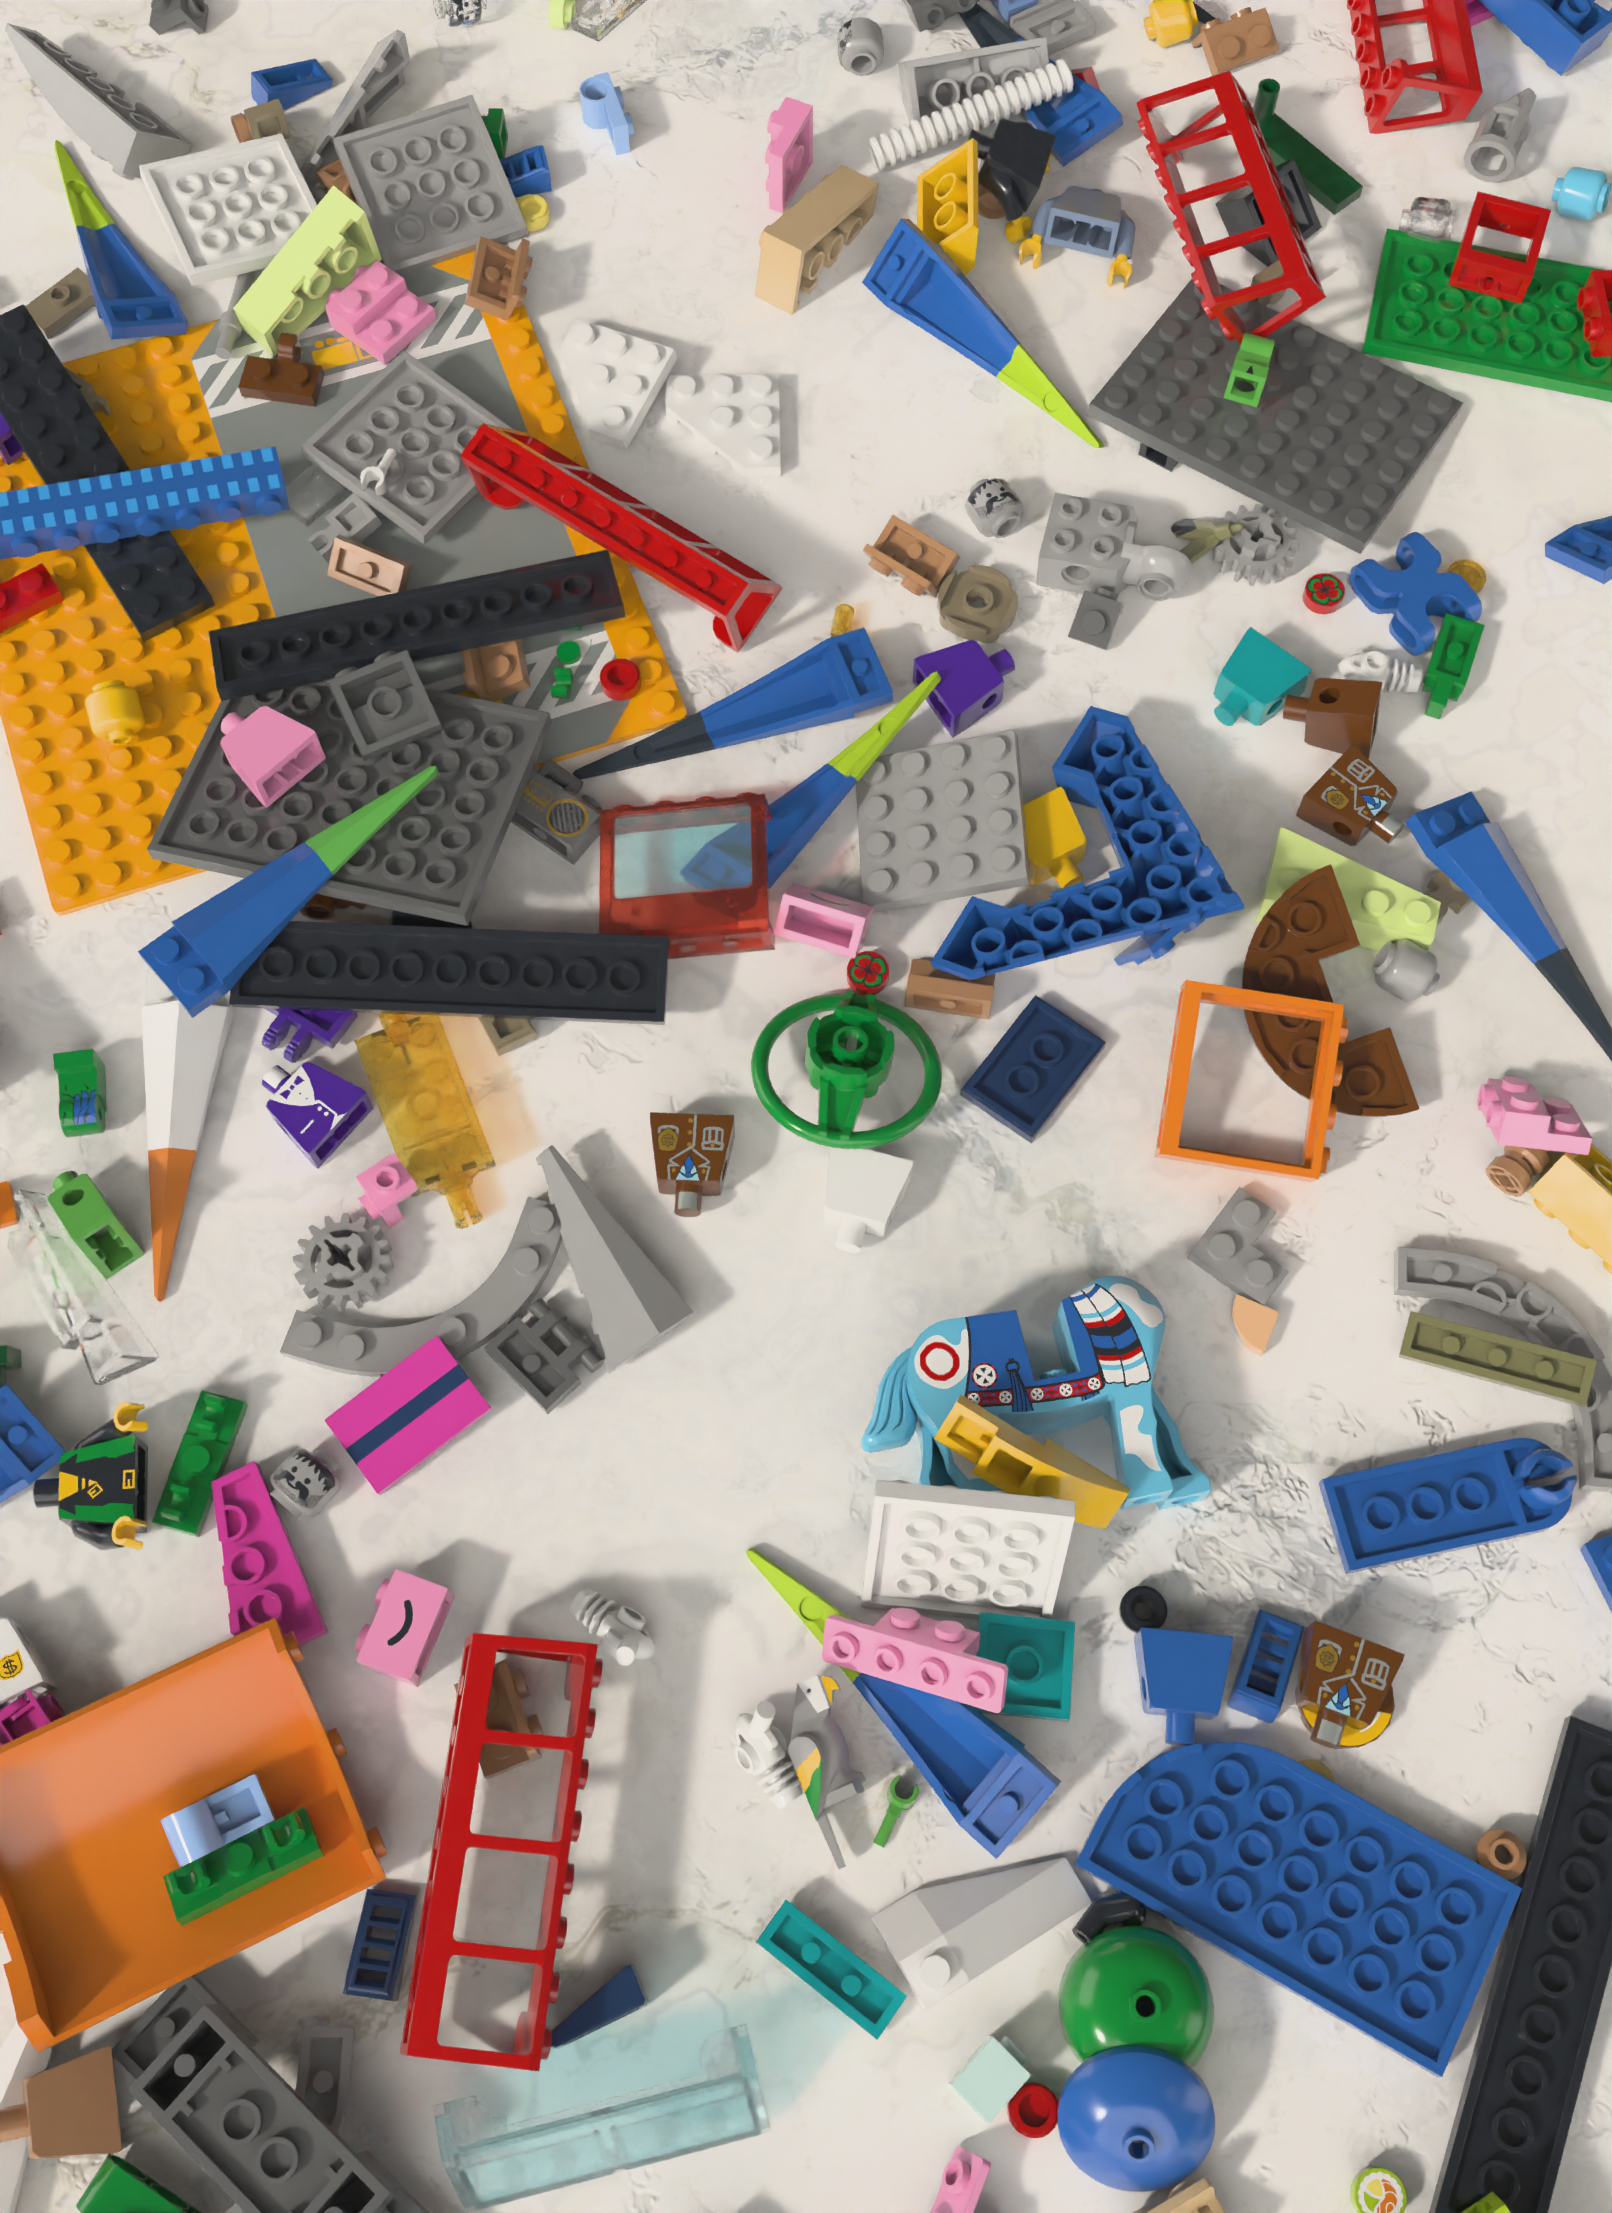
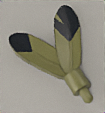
(1203, 535)

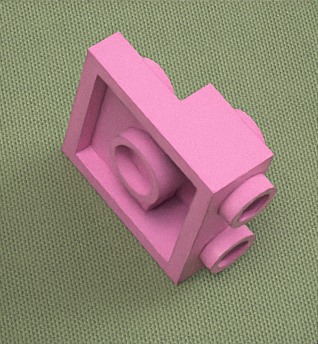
(789, 150)
(378, 312)
(1524, 1120)

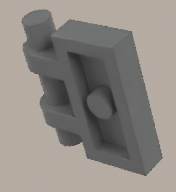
(534, 1365)

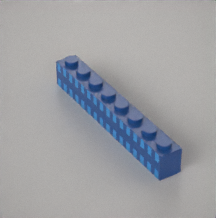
(141, 502)

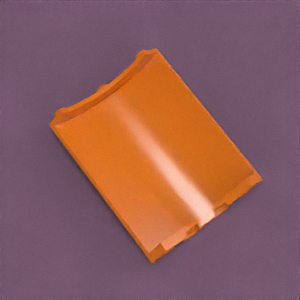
(88, 1843)

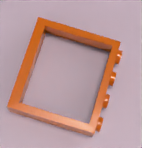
(1326, 1075)

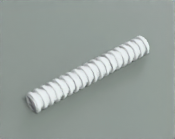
(971, 114)

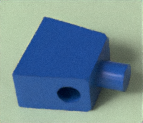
(1181, 1677)

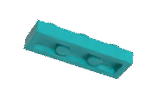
(831, 1969)

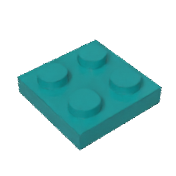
(1037, 1663)

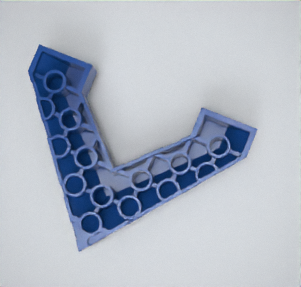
(1162, 876)

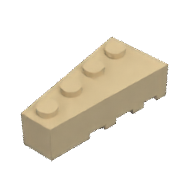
(812, 236)

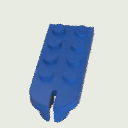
(1445, 1502)

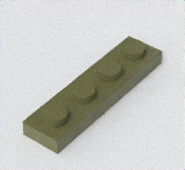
(1498, 1359)

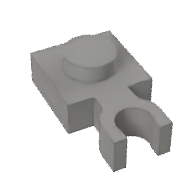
(348, 519)

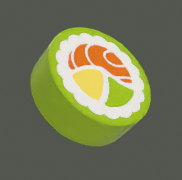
(1378, 2192)

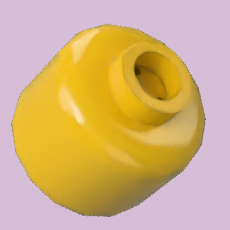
(1170, 21)
(115, 712)

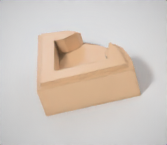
(1253, 1323)

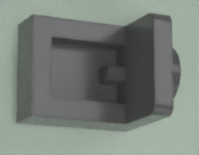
(169, 13)
(1096, 618)

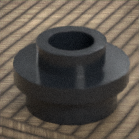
(1144, 1595)

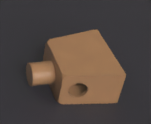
(67, 2110)

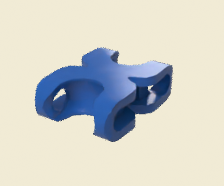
(1414, 593)

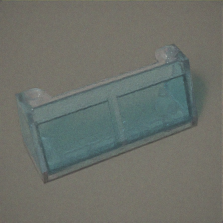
(513, 2161)

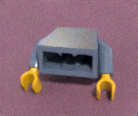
(1085, 223)

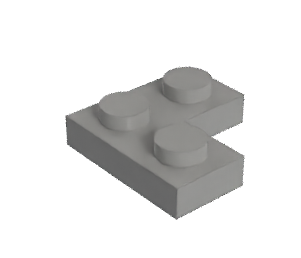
(1229, 1252)

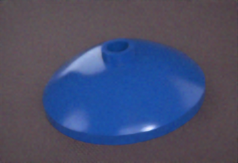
(1133, 2097)

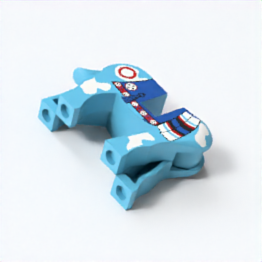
(1108, 1357)

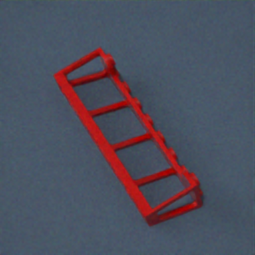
(1452, 63)
(1267, 188)
(678, 558)
(454, 1837)

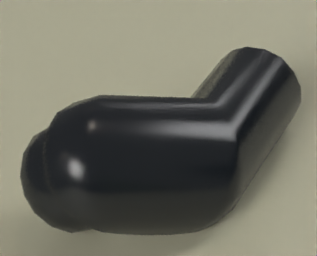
(1106, 1910)

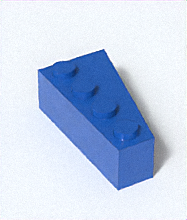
(1555, 29)

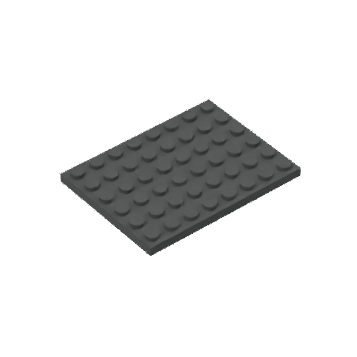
(1322, 447)
(418, 863)

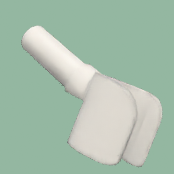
(378, 473)

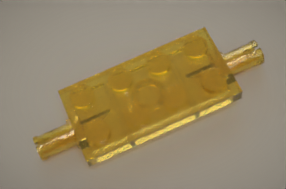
(427, 1109)

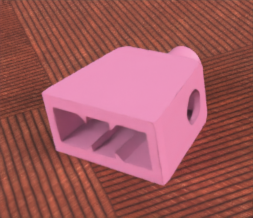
(269, 751)

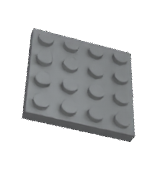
(430, 185)
(426, 426)
(942, 823)

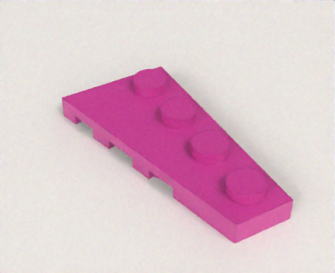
(260, 1560)

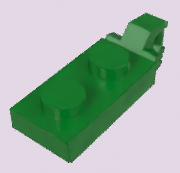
(1450, 662)

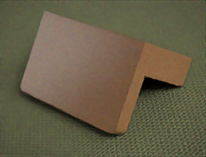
(948, 993)

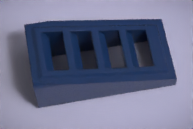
(358, 1962)
(611, 2002)

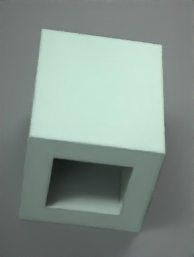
(991, 2077)

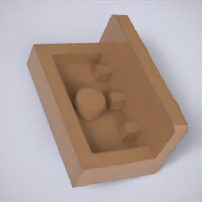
(1237, 41)
(498, 277)
(912, 556)

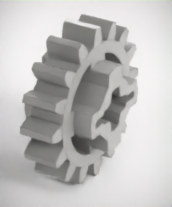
(1259, 548)
(333, 1274)

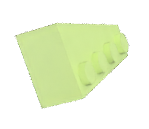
(306, 271)
(1376, 904)

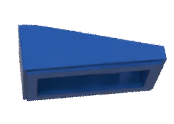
(289, 83)
(528, 172)
(1254, 1694)

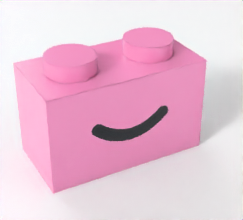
(823, 920)
(404, 1627)

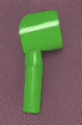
(893, 1811)

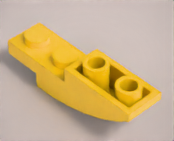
(1026, 1466)

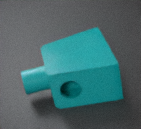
(1257, 681)

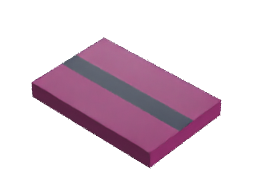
(408, 1415)

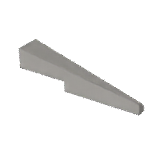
(372, 87)
(622, 1287)

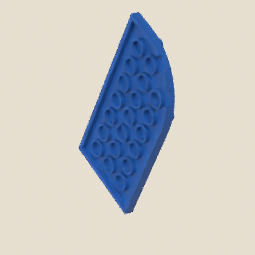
(1308, 1889)

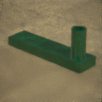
(1321, 175)

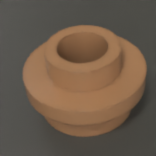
(1486, 1857)

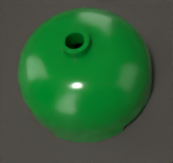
(1109, 1977)

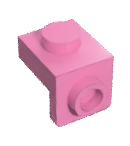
(384, 1188)

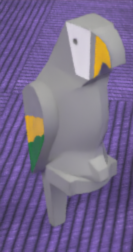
(822, 1755)

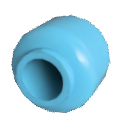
(1581, 193)

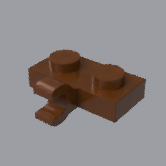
(282, 377)

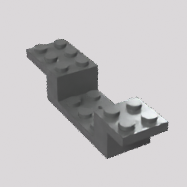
(242, 2117)

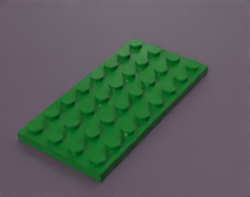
(1468, 332)

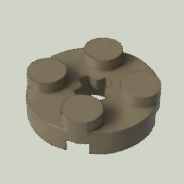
(977, 623)

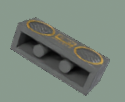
(556, 815)

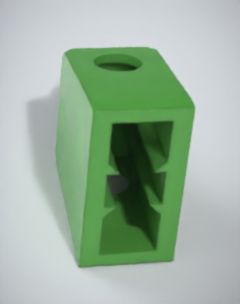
(84, 1212)

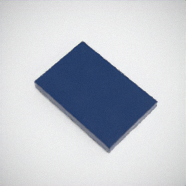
(1032, 1068)

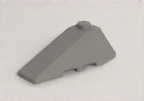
(949, 78)

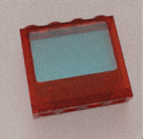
(688, 874)

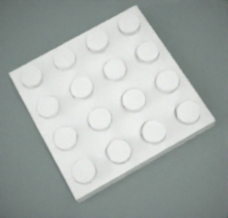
(229, 205)
(965, 1551)

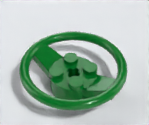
(846, 1061)

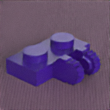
(322, 1025)

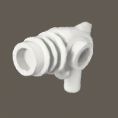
(1376, 667)
(620, 1629)
(762, 1750)

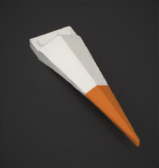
(179, 1079)

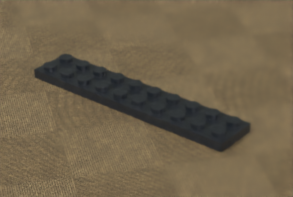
(69, 444)
(419, 620)
(460, 973)
(1542, 1994)

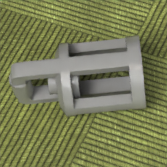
(1503, 128)

